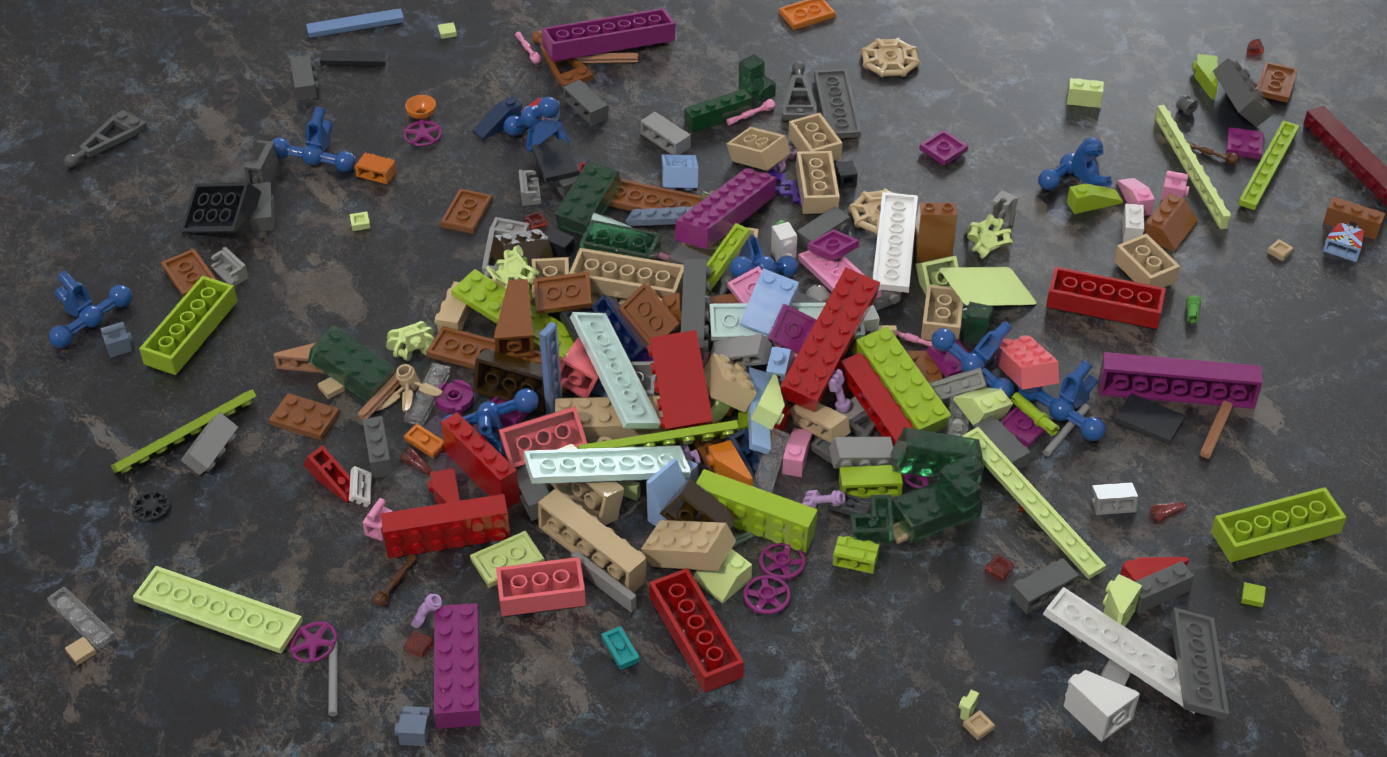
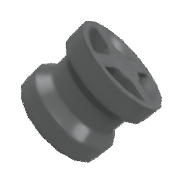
(1186, 104)

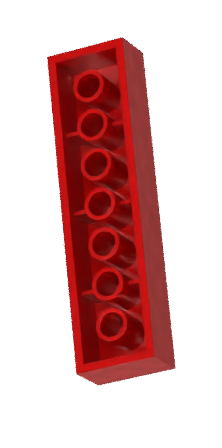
(829, 339)

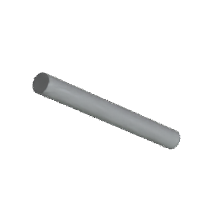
(1064, 432)
(332, 706)

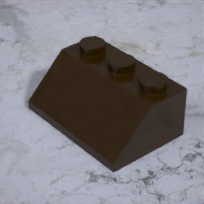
(533, 243)
(696, 505)

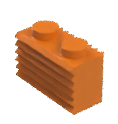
(376, 168)

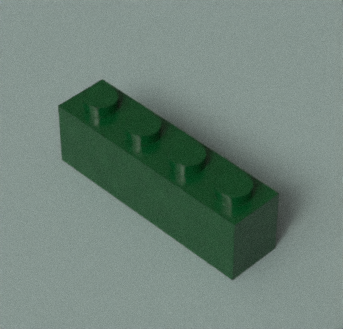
(716, 110)

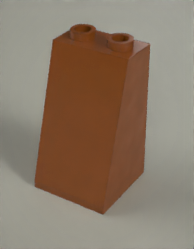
(934, 231)
(514, 326)

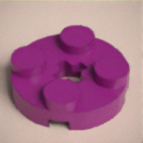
(452, 405)

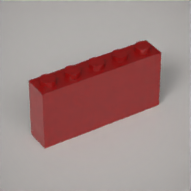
(680, 381)
(480, 459)

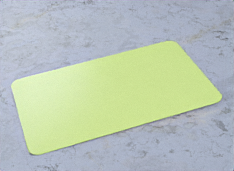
(988, 286)

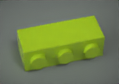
(870, 480)

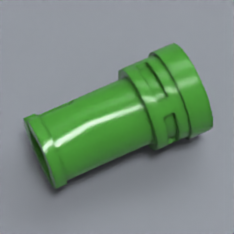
(1193, 305)

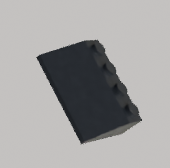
(220, 207)

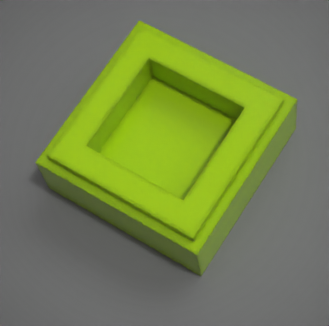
(1253, 594)

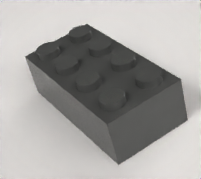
(1243, 92)

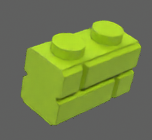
(856, 554)

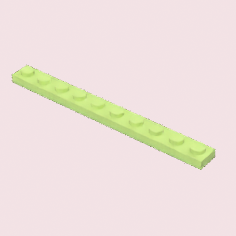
(1193, 168)
(1037, 507)

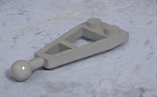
(499, 227)

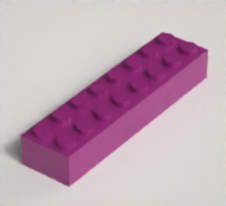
(608, 34)
(724, 207)
(1179, 380)

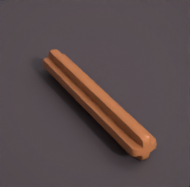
(610, 58)
(374, 403)
(1216, 429)

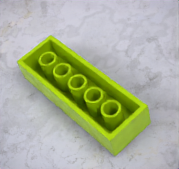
(188, 325)
(903, 380)
(762, 511)
(1278, 524)

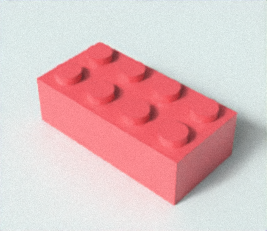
(1027, 363)
(542, 433)
(540, 586)

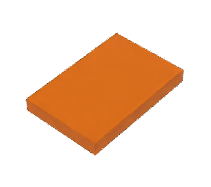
(806, 13)

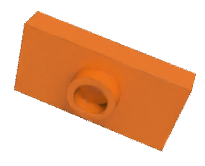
(424, 440)

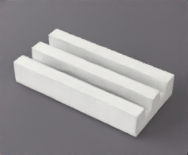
(357, 484)

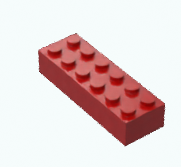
(1106, 297)
(445, 526)
(696, 630)

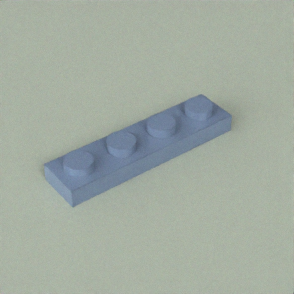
(656, 216)

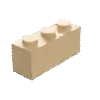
(452, 312)
(822, 423)

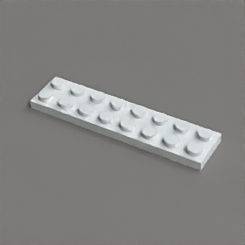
(895, 241)
(1116, 643)

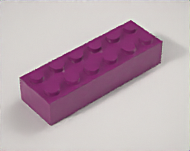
(457, 666)

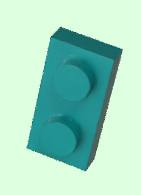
(620, 648)

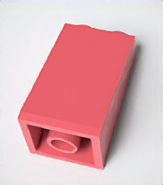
(578, 371)

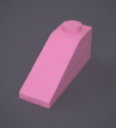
(1137, 193)
(796, 452)

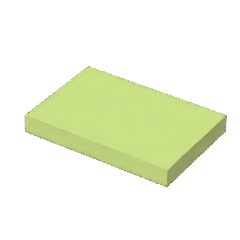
(511, 551)

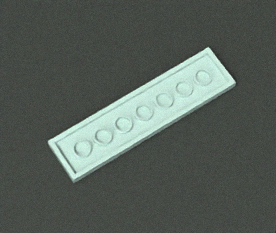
(726, 319)
(615, 371)
(601, 464)

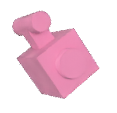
(1175, 184)
(372, 523)

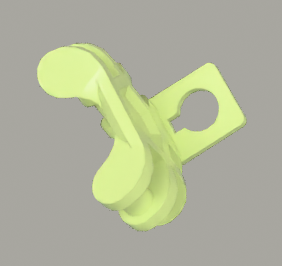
(986, 239)
(512, 267)
(414, 336)

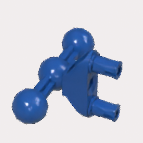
(539, 128)
(317, 142)
(1080, 163)
(752, 257)
(79, 304)
(982, 355)
(1072, 395)
(490, 413)

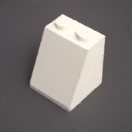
(1100, 703)

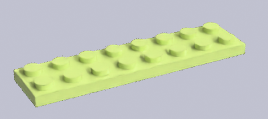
(218, 609)

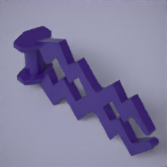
(783, 182)

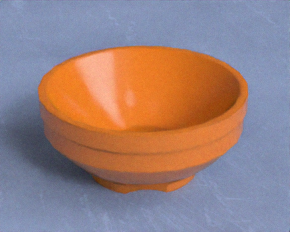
(418, 104)

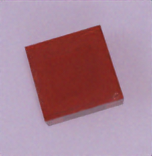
(536, 220)
(999, 567)
(417, 644)

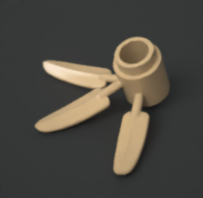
(409, 382)

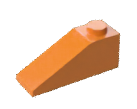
(728, 463)

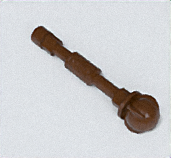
(1231, 158)
(381, 598)

